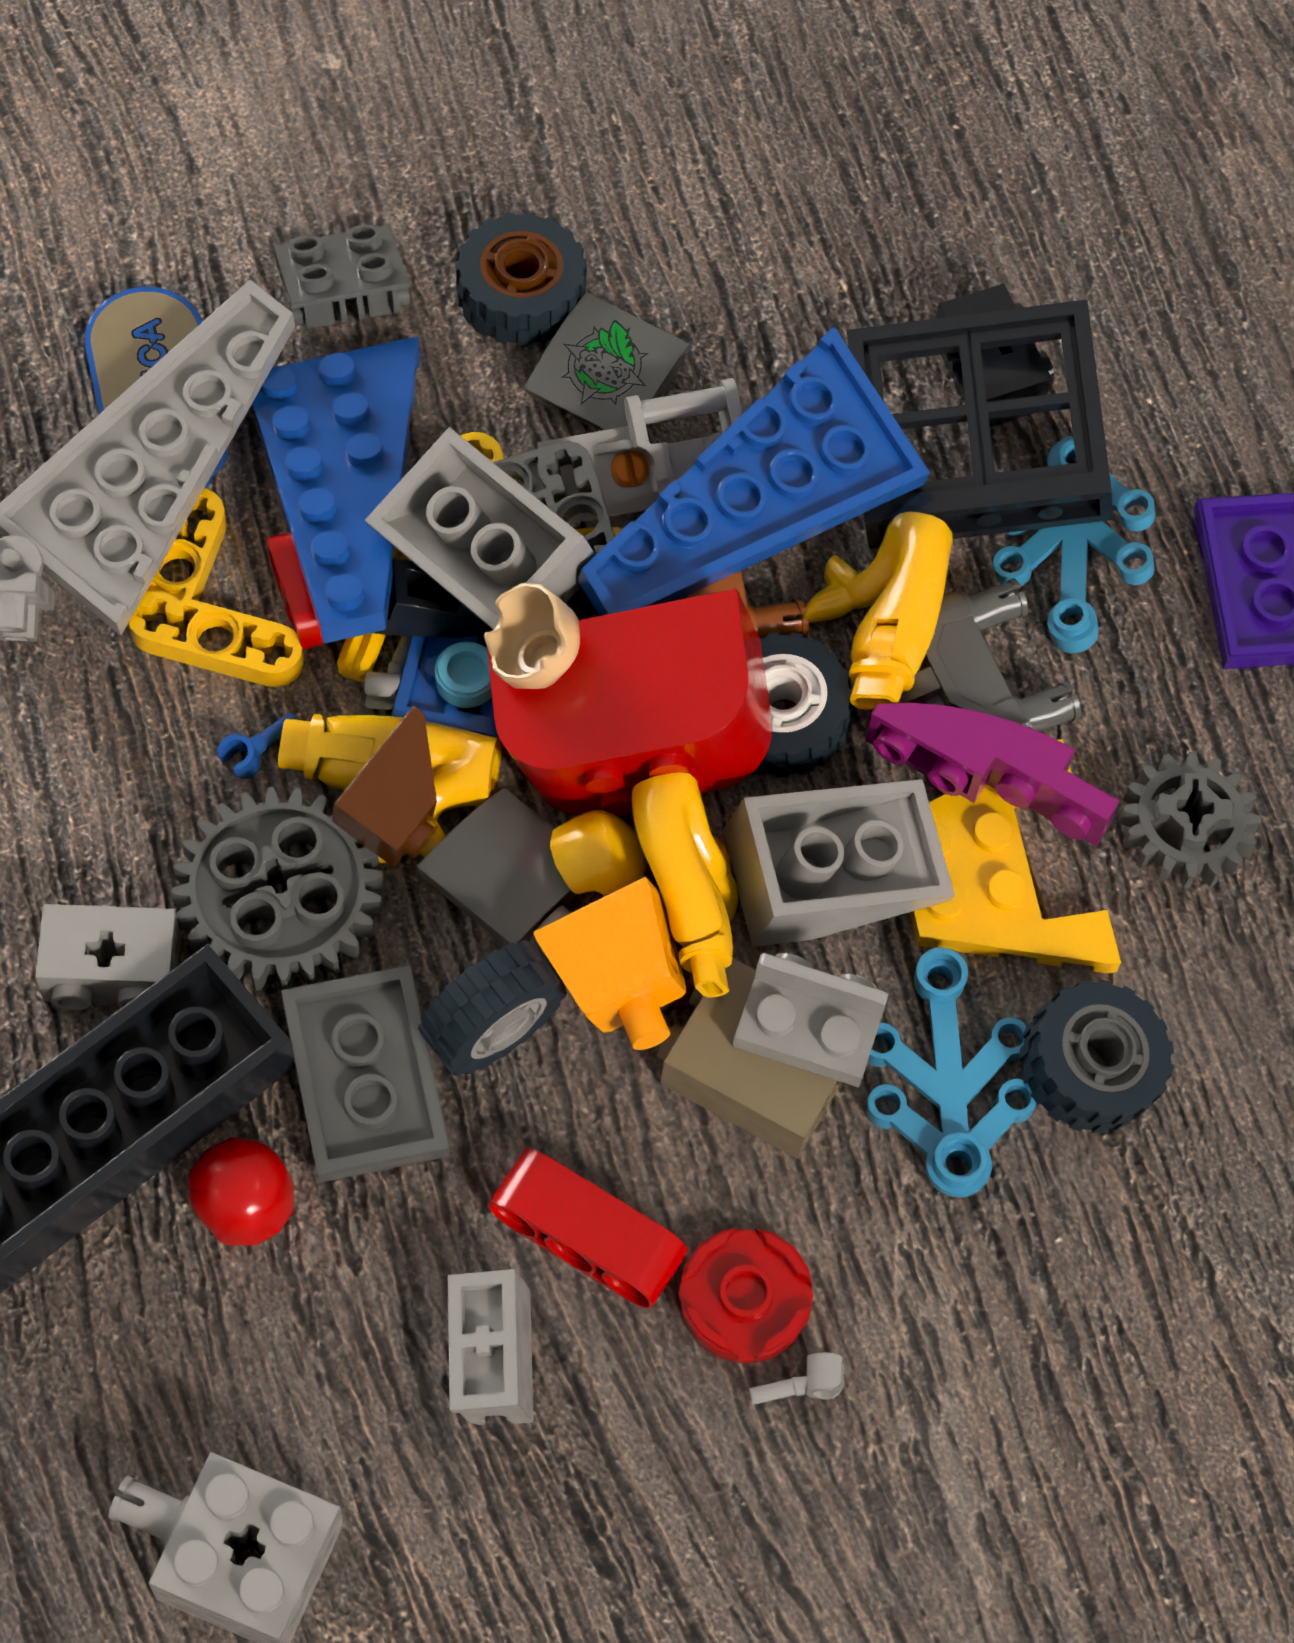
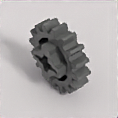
(1166, 832)

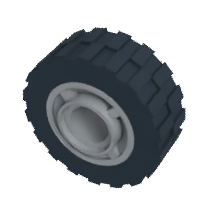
(492, 1007)

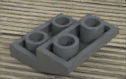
(499, 869)

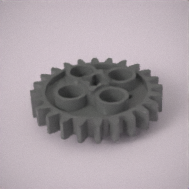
(298, 937)

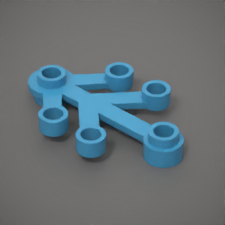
(1074, 544)
(949, 1084)

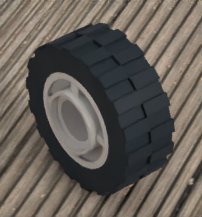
(822, 690)

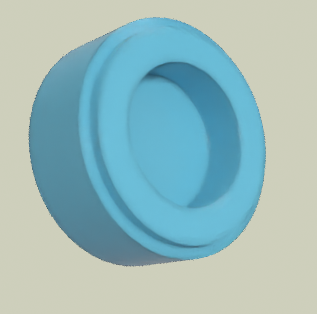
(463, 675)

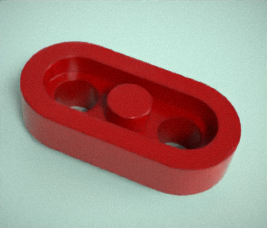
(293, 590)

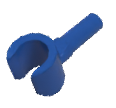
(254, 746)

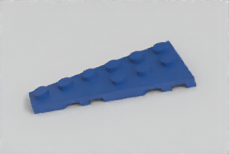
(335, 451)
(775, 477)

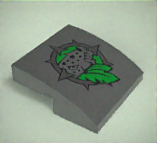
(601, 360)

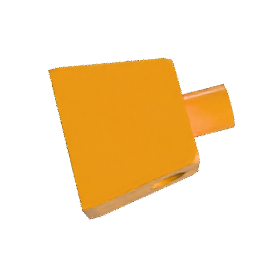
(619, 962)

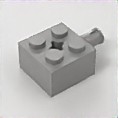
(229, 1511)

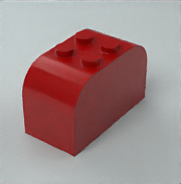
(643, 700)

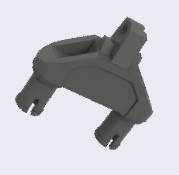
(964, 673)

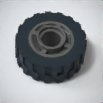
(1125, 1035)

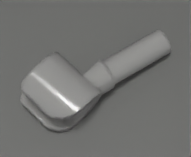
(383, 687)
(822, 1381)

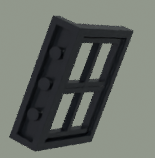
(1010, 499)

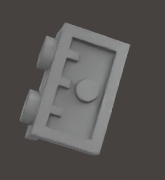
(811, 1018)

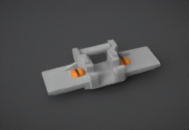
(631, 467)

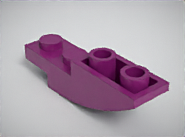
(969, 749)

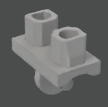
(21, 589)

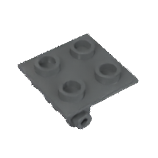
(343, 268)

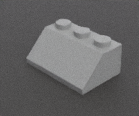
(478, 529)

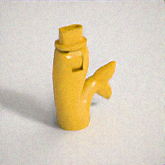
(905, 596)
(339, 748)
(690, 874)

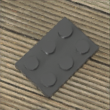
(365, 1074)

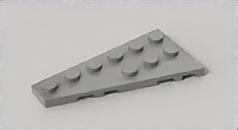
(131, 477)

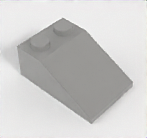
(834, 859)

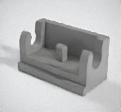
(490, 1346)

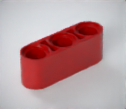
(588, 1228)

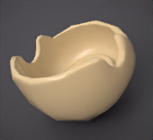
(533, 637)

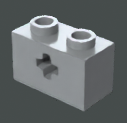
(80, 938)

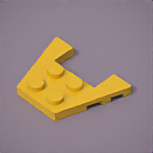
(996, 897)

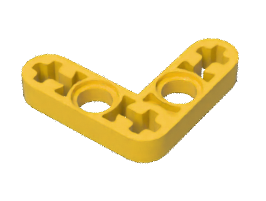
(181, 603)

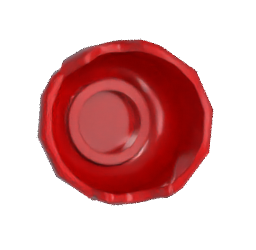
(241, 1191)

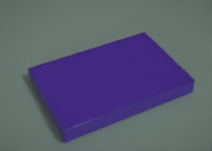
(1250, 576)

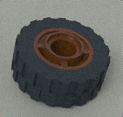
(519, 277)

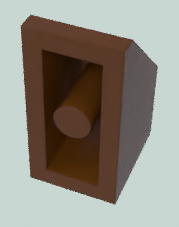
(393, 795)

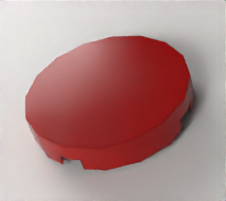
(745, 1295)

